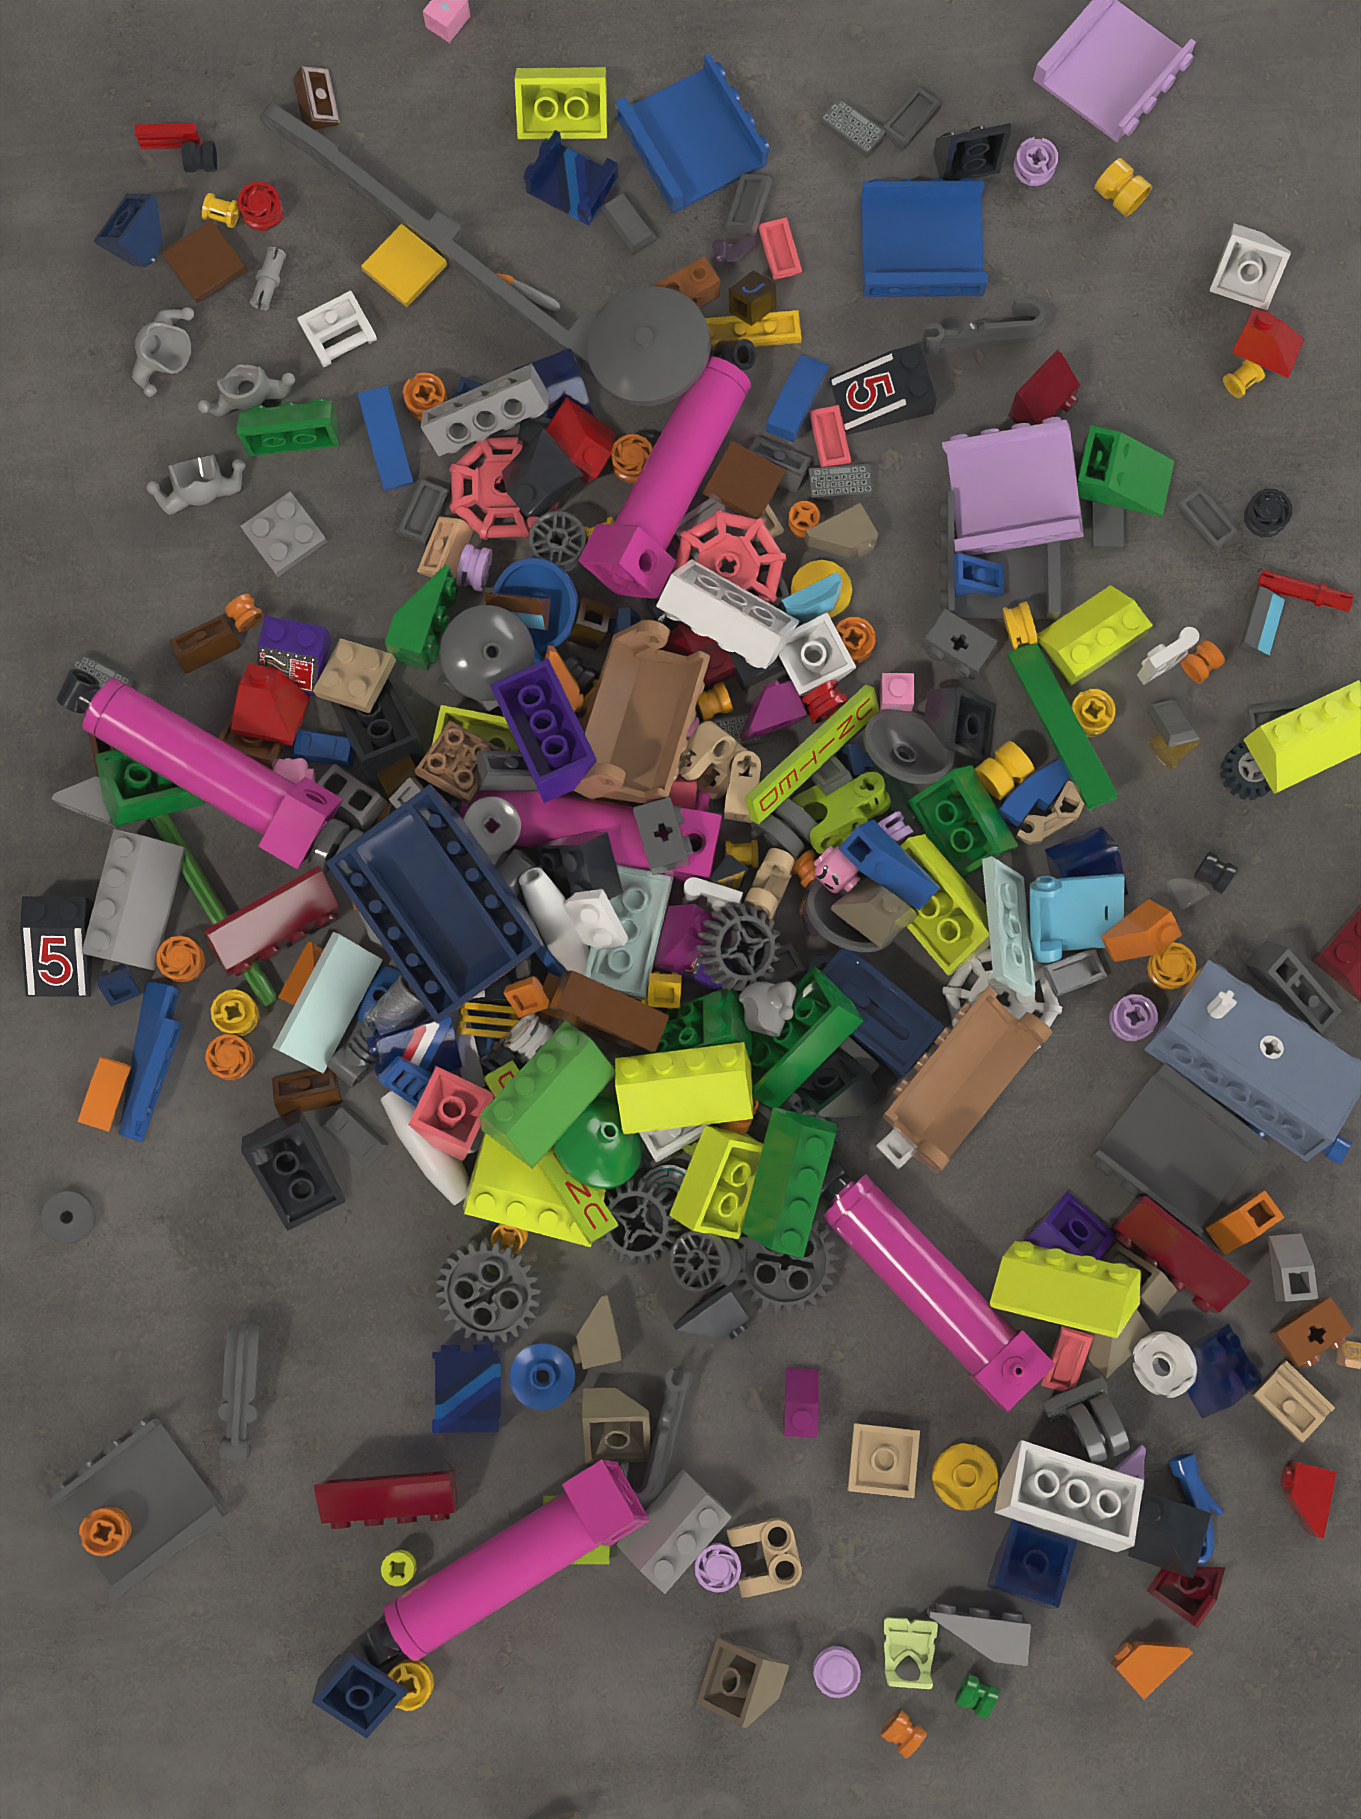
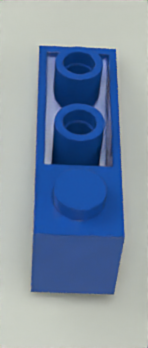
(888, 864)

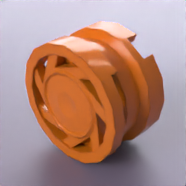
(423, 393)
(630, 456)
(857, 637)
(181, 959)
(229, 1057)
(105, 1531)

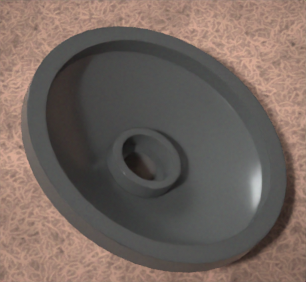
(465, 647)
(906, 747)
(833, 926)

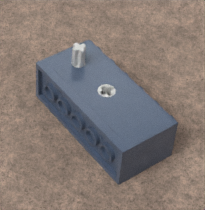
(1258, 1061)

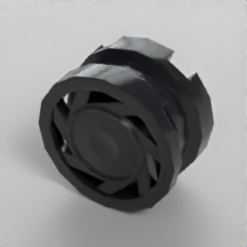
(1268, 513)
(500, 1057)

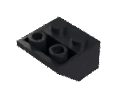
(581, 864)

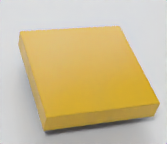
(404, 265)

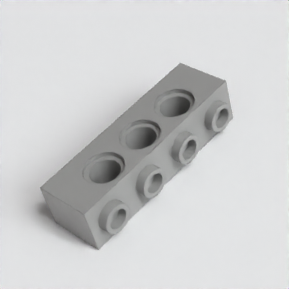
(492, 397)

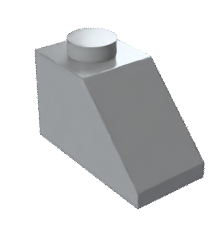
(85, 799)

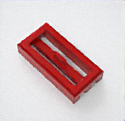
(166, 135)

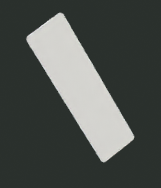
(471, 1067)

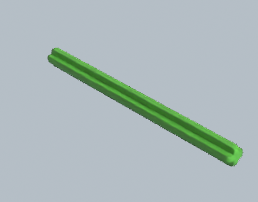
(211, 902)

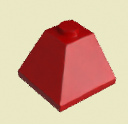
(1268, 342)
(582, 438)
(268, 705)

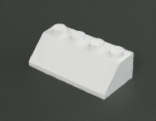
(726, 614)
(1070, 1497)

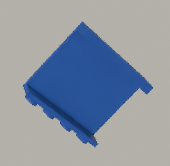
(693, 136)
(922, 238)

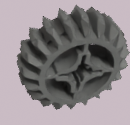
(749, 967)
(650, 1228)

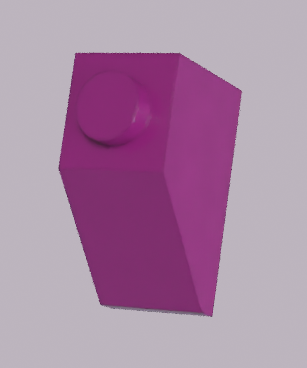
(773, 710)
(679, 938)
(801, 1403)

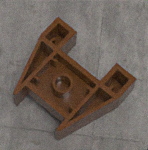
(601, 1011)

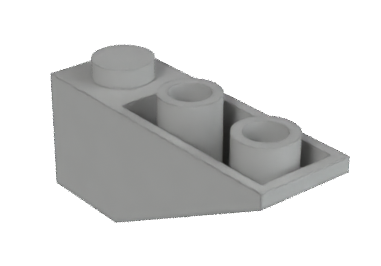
(998, 1638)

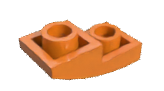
(104, 1093)

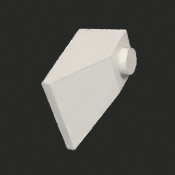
(1250, 267)

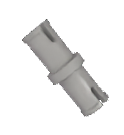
(268, 278)

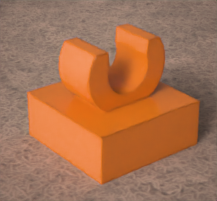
(526, 996)

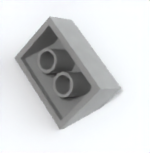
(679, 1529)

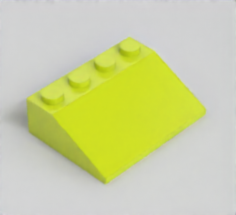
(518, 1196)

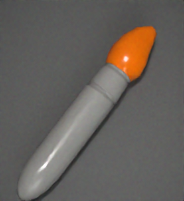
(531, 293)

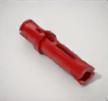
(1306, 591)

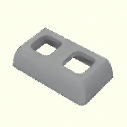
(361, 819)

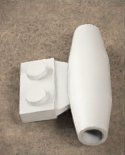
(571, 923)
(439, 1167)

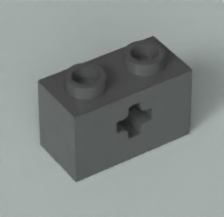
(950, 631)
(651, 820)

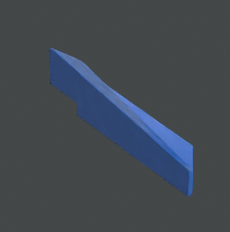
(151, 1057)

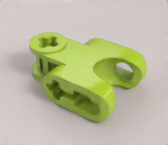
(843, 809)

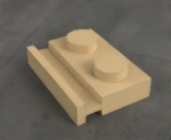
(1293, 1401)

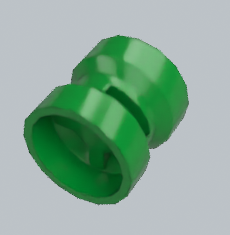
(977, 1696)

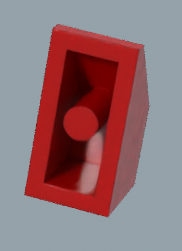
(1309, 1494)

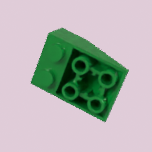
(1123, 472)
(421, 620)
(706, 1023)

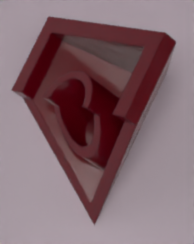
(1188, 1596)

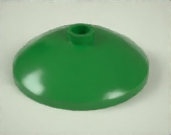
(592, 1155)

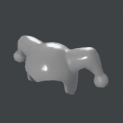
(161, 347)
(245, 388)
(197, 484)
(767, 1006)

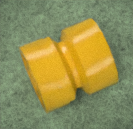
(1123, 187)
(1008, 767)

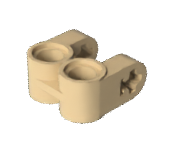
(711, 757)
(740, 786)
(771, 881)
(786, 1551)

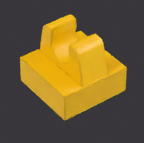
(664, 990)

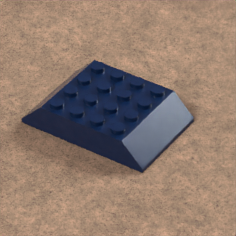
(436, 902)

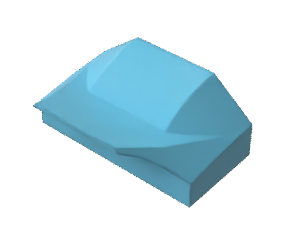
(814, 599)

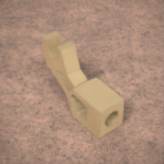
(1046, 826)

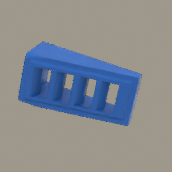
(410, 1092)

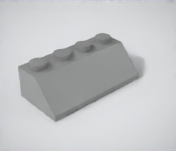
(133, 899)

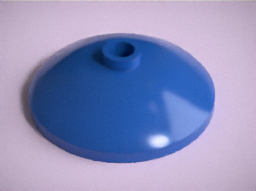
(544, 580)

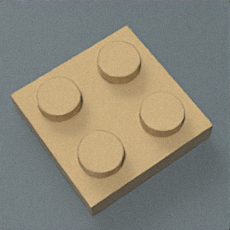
(354, 675)
(883, 1460)

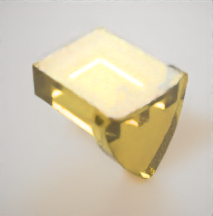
(1170, 755)

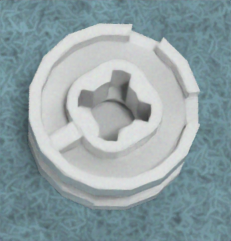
(527, 1037)

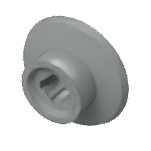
(504, 813)

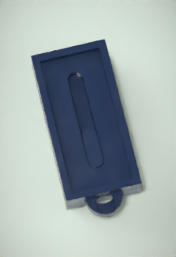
(893, 1025)

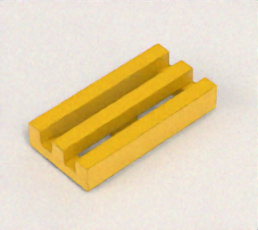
(463, 1018)

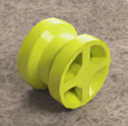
(403, 1564)

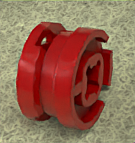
(260, 206)
(824, 701)

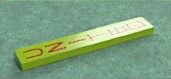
(811, 754)
(580, 1200)

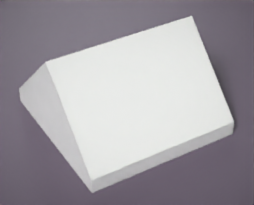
(815, 655)

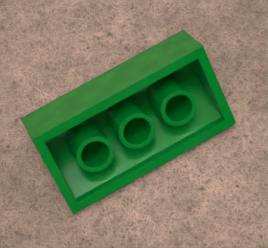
(817, 1028)
(789, 1181)

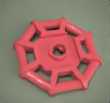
(484, 493)
(735, 549)

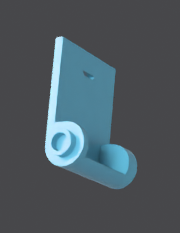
(1072, 913)

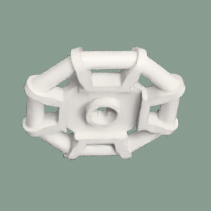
(1018, 1003)

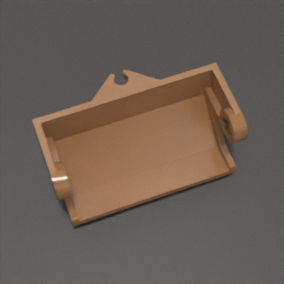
(640, 715)
(963, 1077)

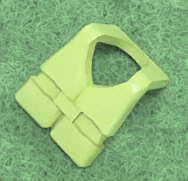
(913, 1640)

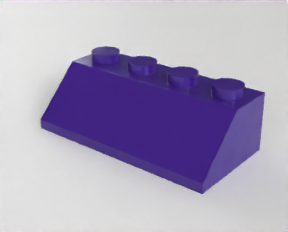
(545, 729)

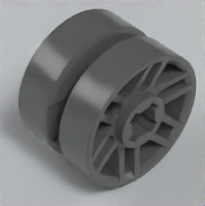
(562, 529)
(786, 828)
(330, 842)
(704, 1261)
(1097, 1429)

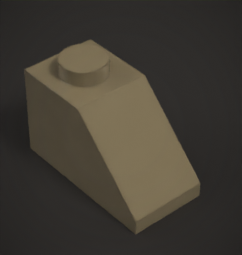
(844, 534)
(1154, 1285)
(598, 1338)

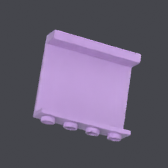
(1111, 67)
(1014, 487)

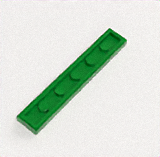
(1062, 726)

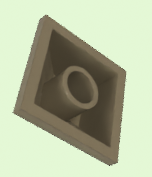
(874, 911)
(1108, 1352)
(614, 1427)
(741, 1682)

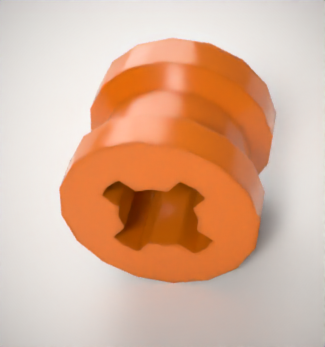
(803, 512)
(244, 612)
(805, 868)

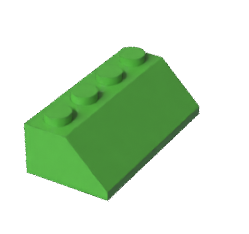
(547, 1095)

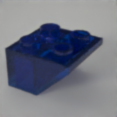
(1222, 1372)

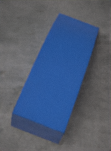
(796, 398)
(385, 438)
(1036, 791)

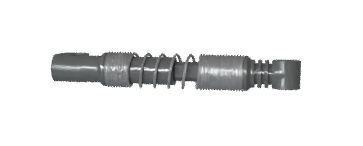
(400, 1004)

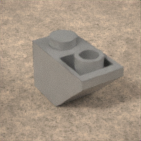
(1292, 1268)

